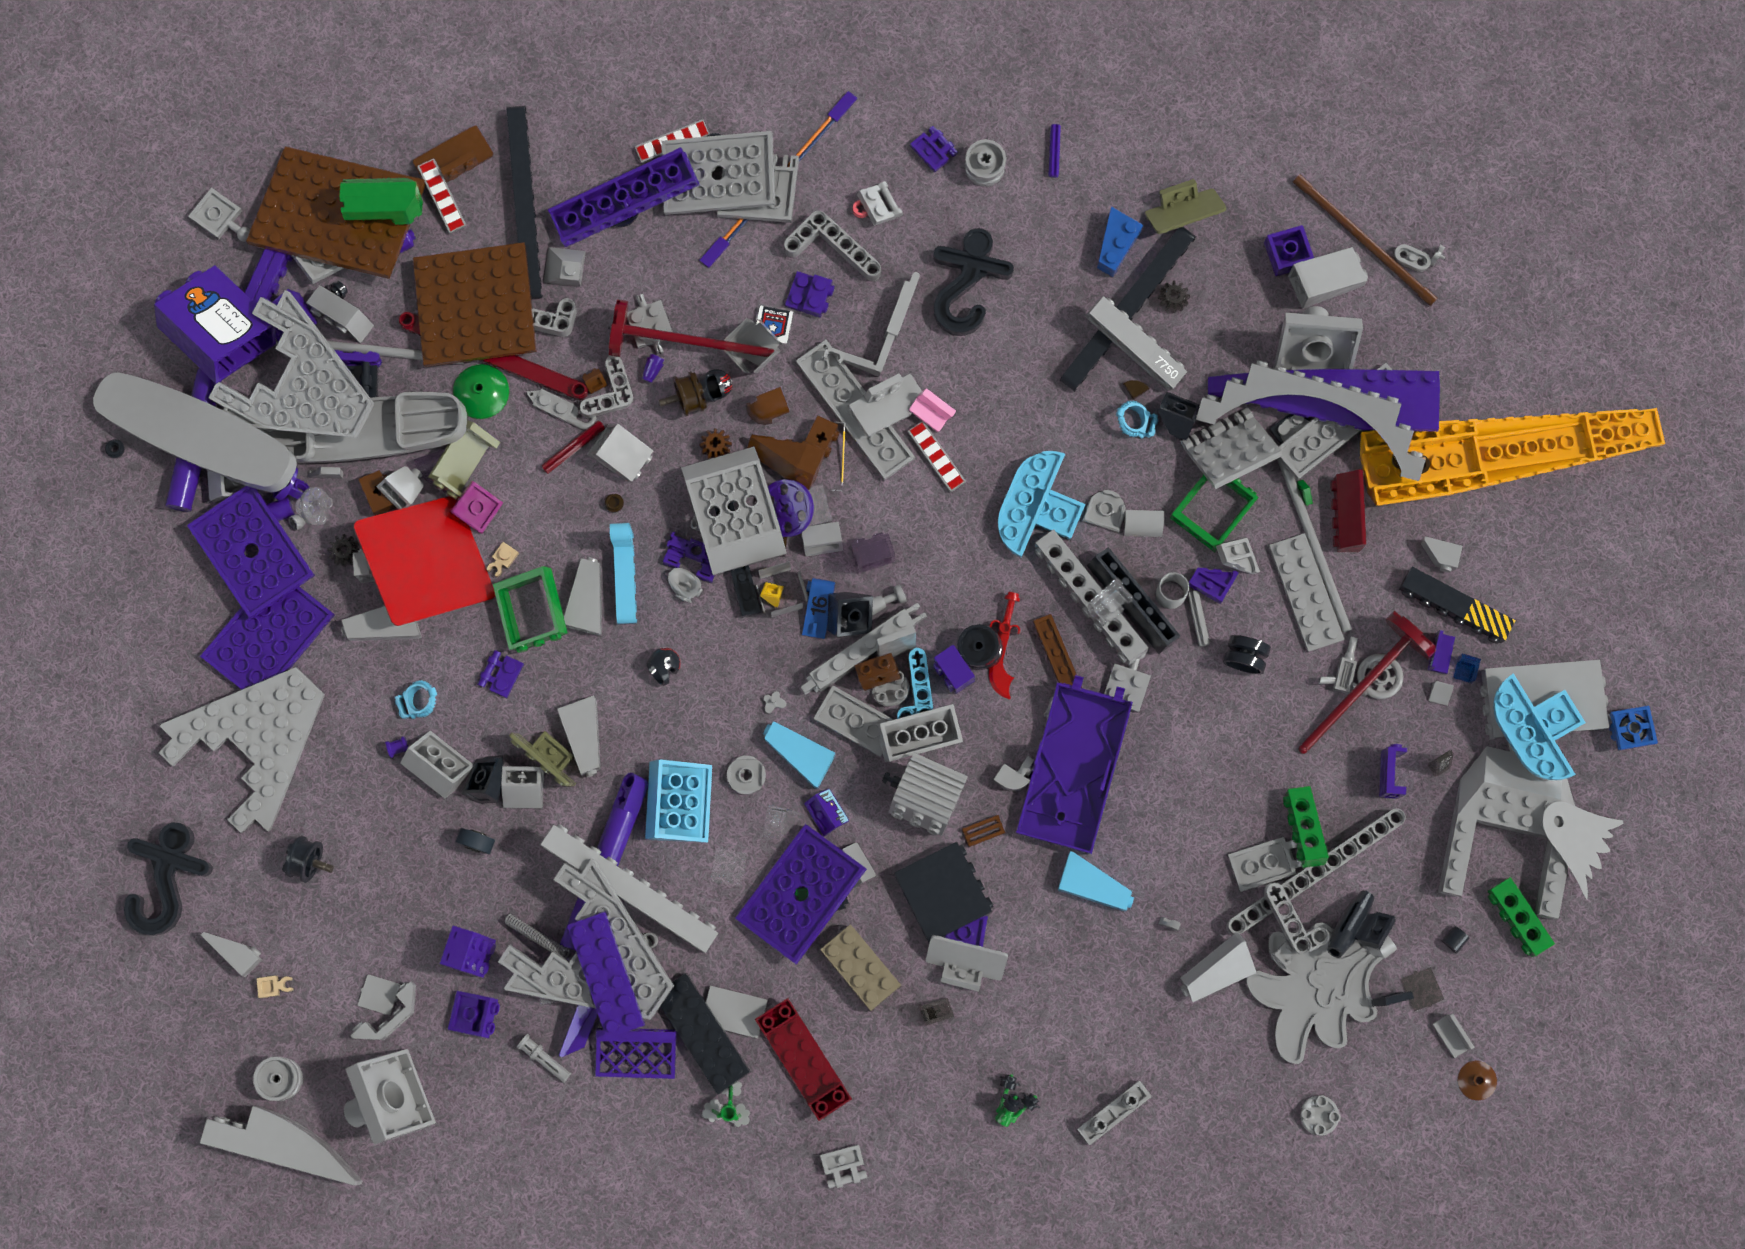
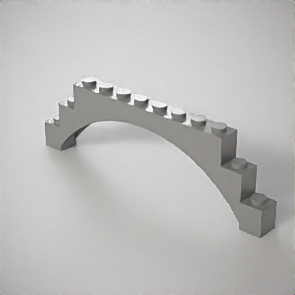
(1376, 411)

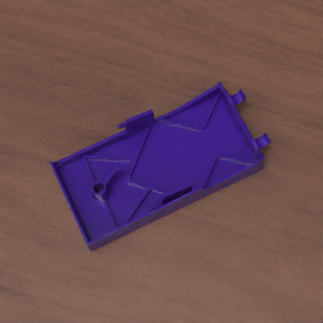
(1074, 766)

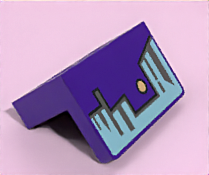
(1440, 660)
(826, 811)

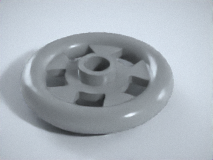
(1396, 681)

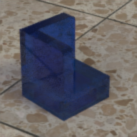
(1466, 668)

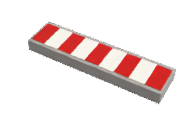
(653, 148)
(442, 196)
(936, 456)

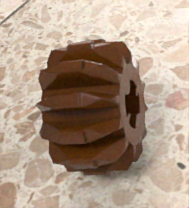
(708, 443)

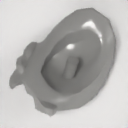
(684, 584)

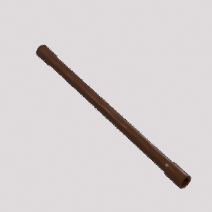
(1424, 293)

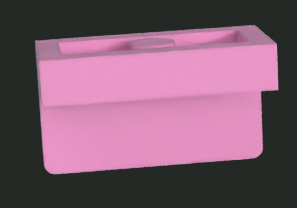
(931, 410)

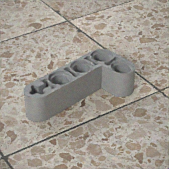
(556, 320)
(1291, 916)

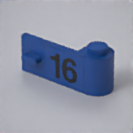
(817, 607)

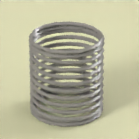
(1175, 577)

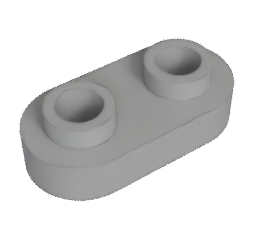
(1412, 257)

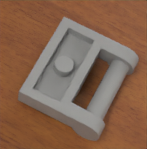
(875, 206)

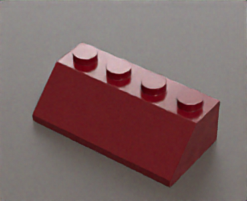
(1349, 511)

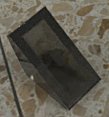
(936, 1011)

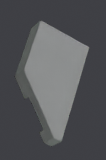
(326, 472)

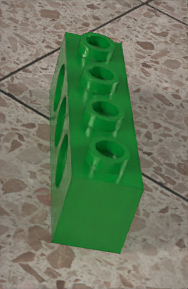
(1303, 798)
(1542, 939)

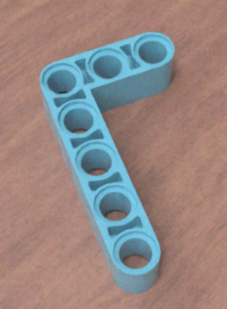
(625, 586)

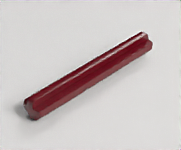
(573, 447)

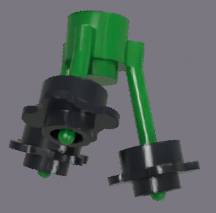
(1012, 1102)

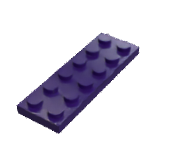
(606, 975)

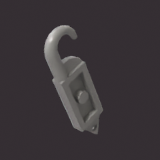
(559, 408)

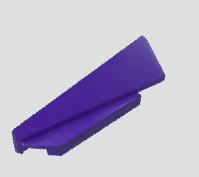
(579, 1030)

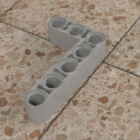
(835, 242)

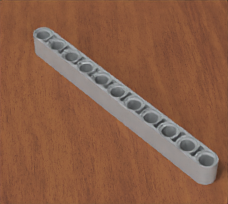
(1309, 880)

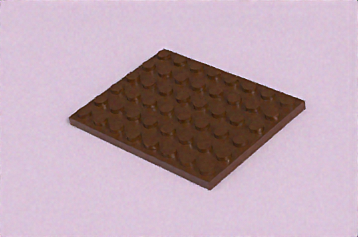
(306, 220)

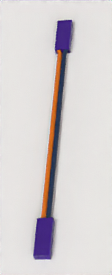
(836, 114)

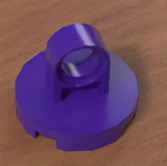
(291, 488)

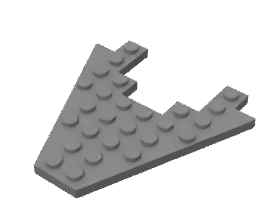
(315, 389)
(267, 725)
(564, 979)

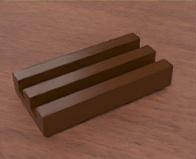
(999, 824)

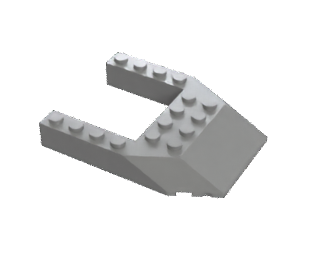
(1508, 797)

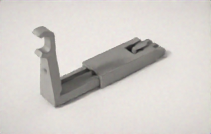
(890, 335)

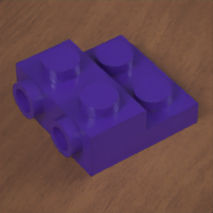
(810, 294)
(473, 1014)

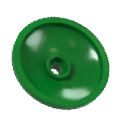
(487, 401)

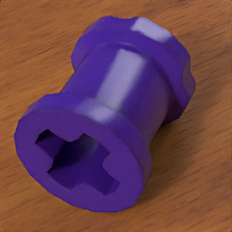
(397, 746)

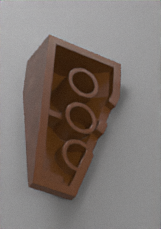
(788, 458)

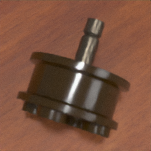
(688, 394)

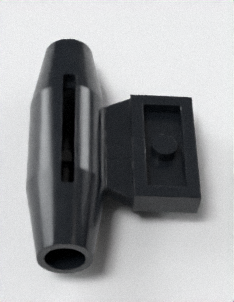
(1360, 925)

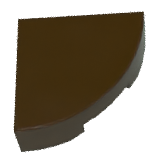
(1135, 388)

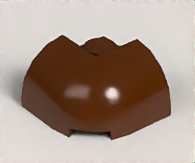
(767, 407)

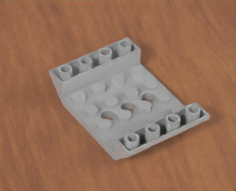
(740, 535)

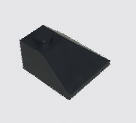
(1178, 415)

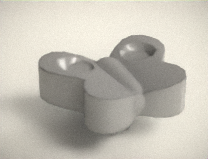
(1437, 255)
(773, 702)

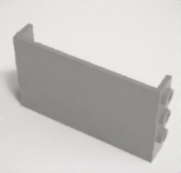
(1540, 682)

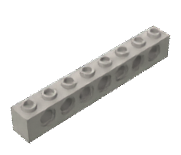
(1053, 542)

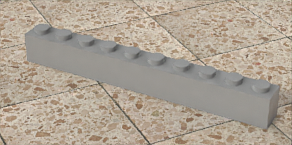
(631, 890)

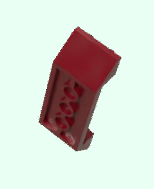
(803, 1059)

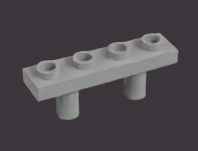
(1114, 1112)

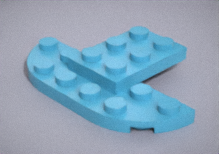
(1033, 503)
(1534, 729)

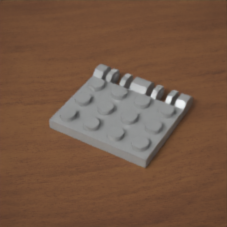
(785, 186)
(1232, 451)

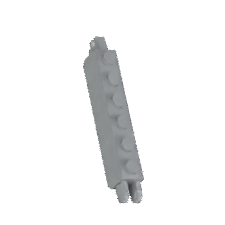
(858, 652)

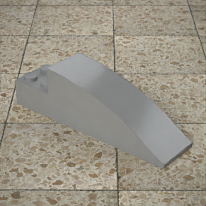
(278, 1141)

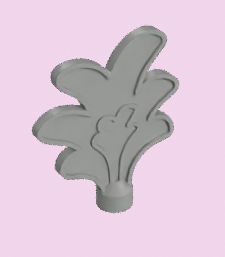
(1318, 992)

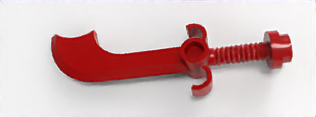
(998, 676)

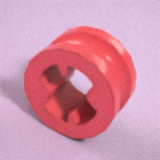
(855, 210)

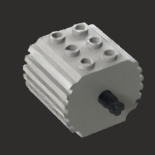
(926, 794)

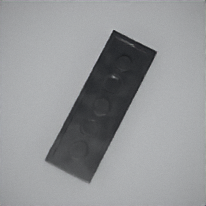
(703, 1035)

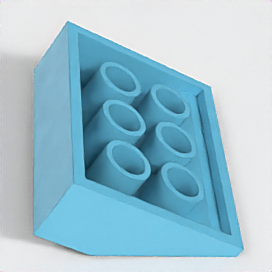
(678, 801)

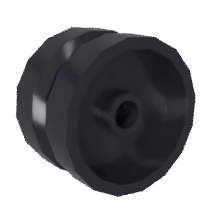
(969, 647)
(1246, 654)

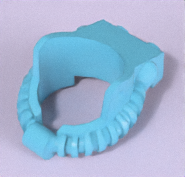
(1144, 415)
(408, 697)

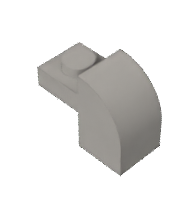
(1013, 780)

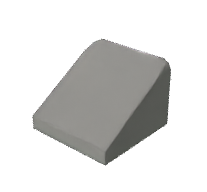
(1441, 693)

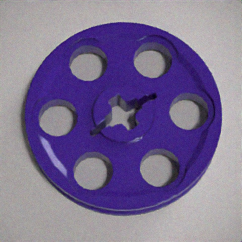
(794, 506)

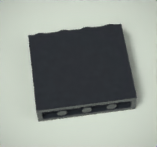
(943, 891)

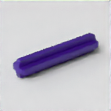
(1054, 154)

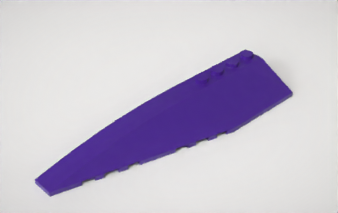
(1415, 390)

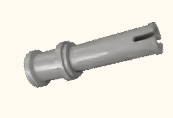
(536, 1053)

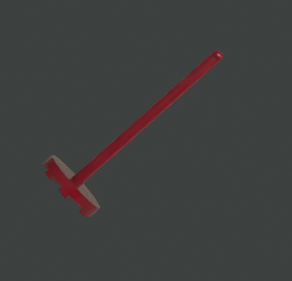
(620, 328)
(1410, 636)

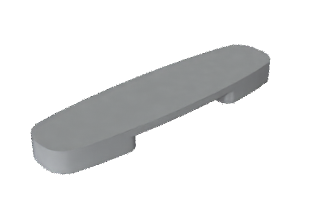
(393, 427)
(195, 431)

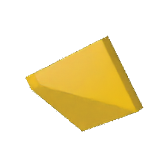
(772, 593)

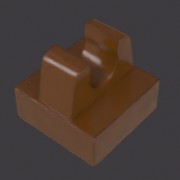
(594, 380)

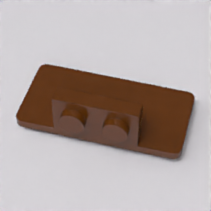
(458, 154)

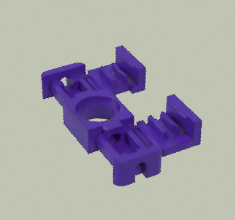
(677, 550)

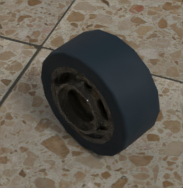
(475, 840)

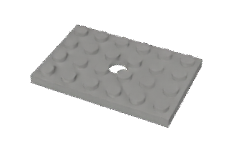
(747, 172)

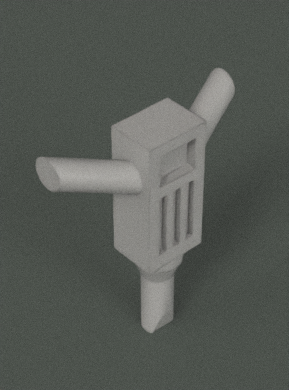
(1344, 678)

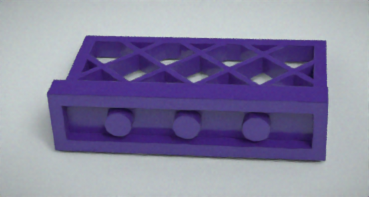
(637, 1035)

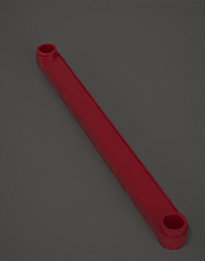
(519, 367)

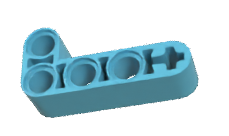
(918, 686)

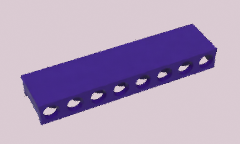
(623, 197)

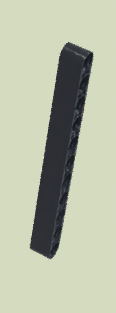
(524, 193)
(1130, 304)

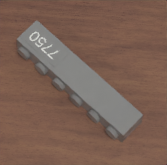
(1136, 343)

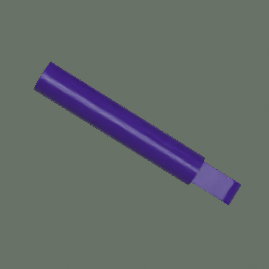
(186, 474)
(615, 832)

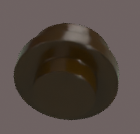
(614, 503)

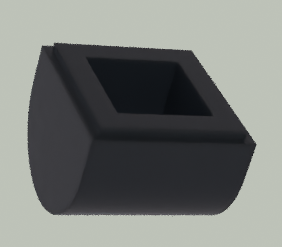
(1455, 939)

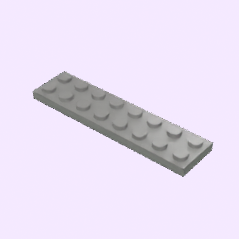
(838, 390)
(1315, 443)

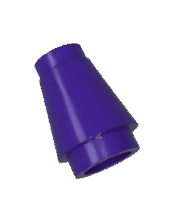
(652, 367)

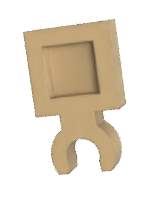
(504, 557)
(270, 986)

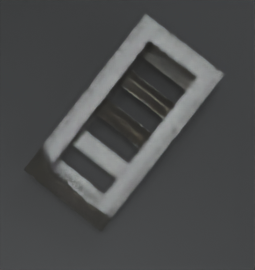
(1441, 763)

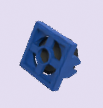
(1631, 729)

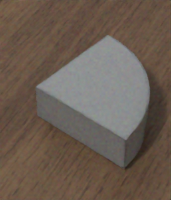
(1172, 924)
(1284, 954)

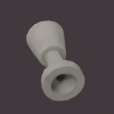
(880, 602)

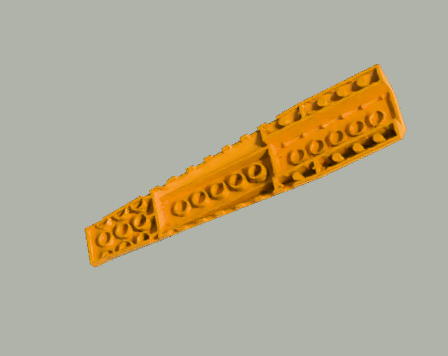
(1503, 450)

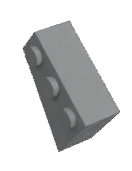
(340, 313)

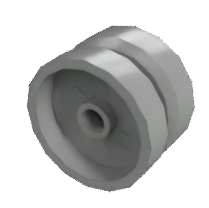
(985, 162)
(266, 1076)

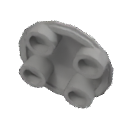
(892, 692)
(1320, 1115)

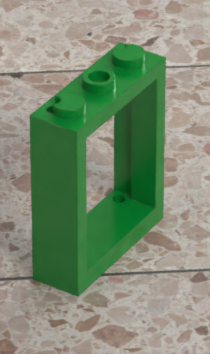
(1195, 530)
(507, 614)

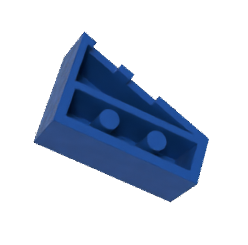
(1118, 240)

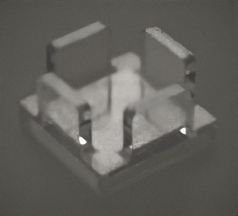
(1109, 602)

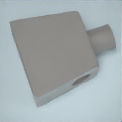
(402, 486)

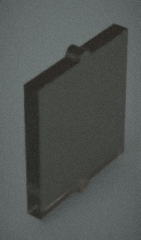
(1424, 989)

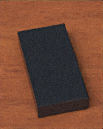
(1392, 998)

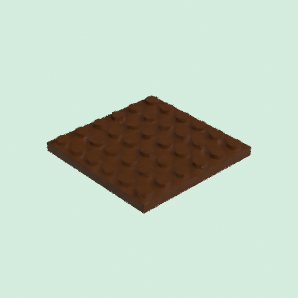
(474, 304)

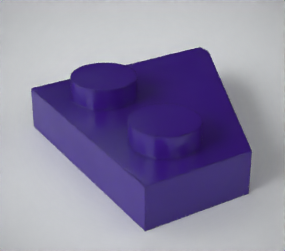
(1212, 582)

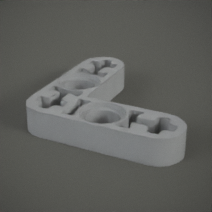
(614, 396)

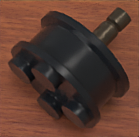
(304, 859)

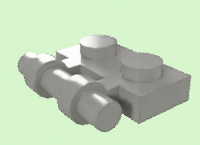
(841, 1160)

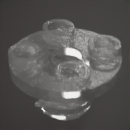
(314, 506)

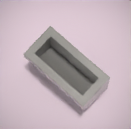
(1143, 523)
(822, 539)

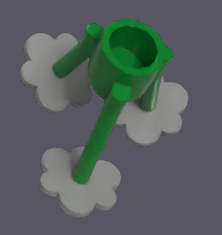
(728, 1111)

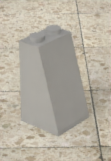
(1327, 276)

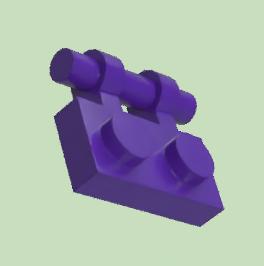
(929, 151)
(506, 676)

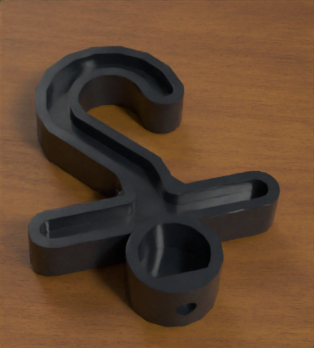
(974, 266)
(166, 860)

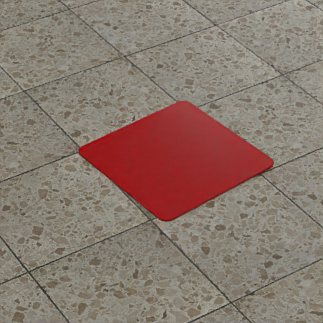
(424, 561)

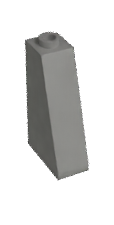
(585, 600)
(377, 626)
(581, 728)
(1219, 969)

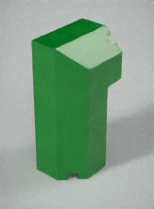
(381, 199)

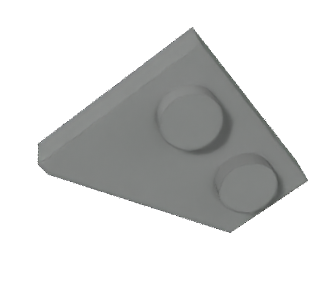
(1238, 556)

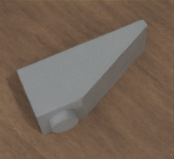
(238, 955)

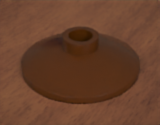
(1467, 1080)

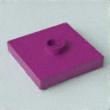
(476, 507)

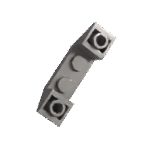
(407, 997)

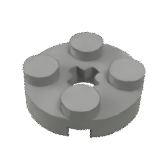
(738, 767)

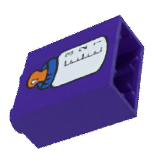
(213, 323)

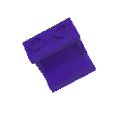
(1387, 772)

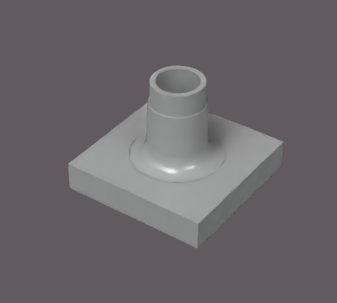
(1318, 341)
(387, 1097)

